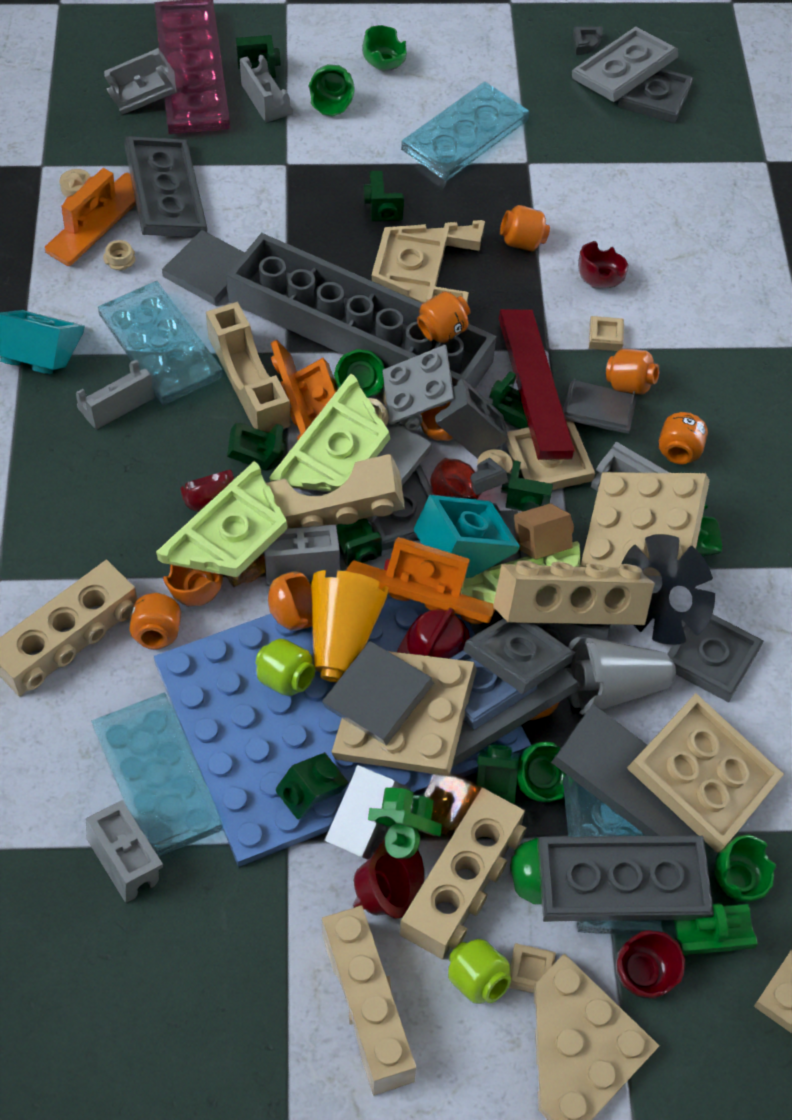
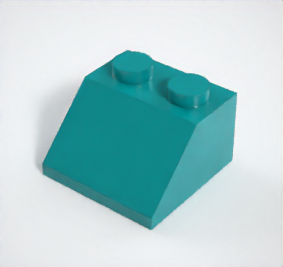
(37, 340)
(467, 530)

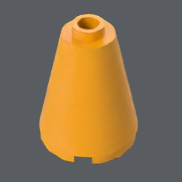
(342, 619)

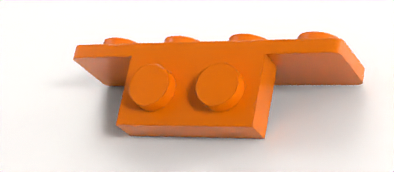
(91, 214)
(307, 389)
(429, 578)

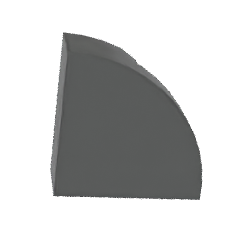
(586, 39)
(488, 476)

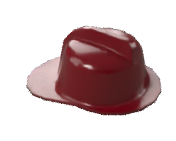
(435, 635)
(388, 883)

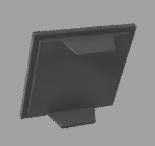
(599, 406)

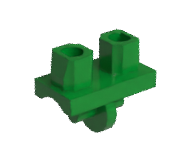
(404, 816)
(725, 931)

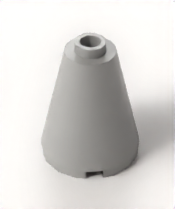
(616, 673)

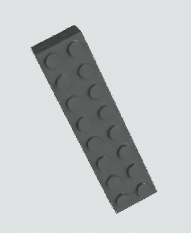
(345, 309)

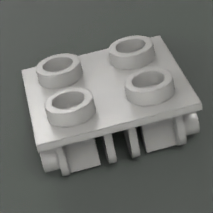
(417, 387)

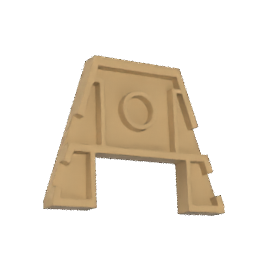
(413, 256)

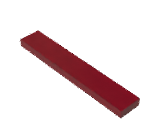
(536, 385)

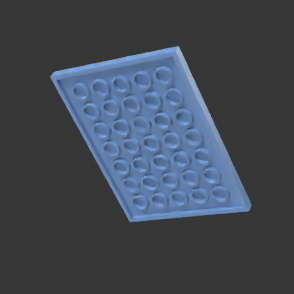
(253, 735)

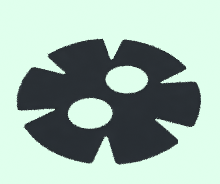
(686, 572)

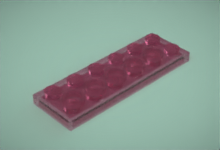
(192, 49)

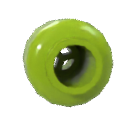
(285, 667)
(479, 971)

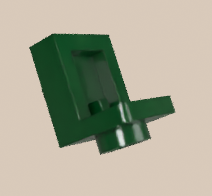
(254, 47)
(383, 206)
(508, 401)
(254, 445)
(525, 493)
(358, 542)
(498, 771)
(310, 783)

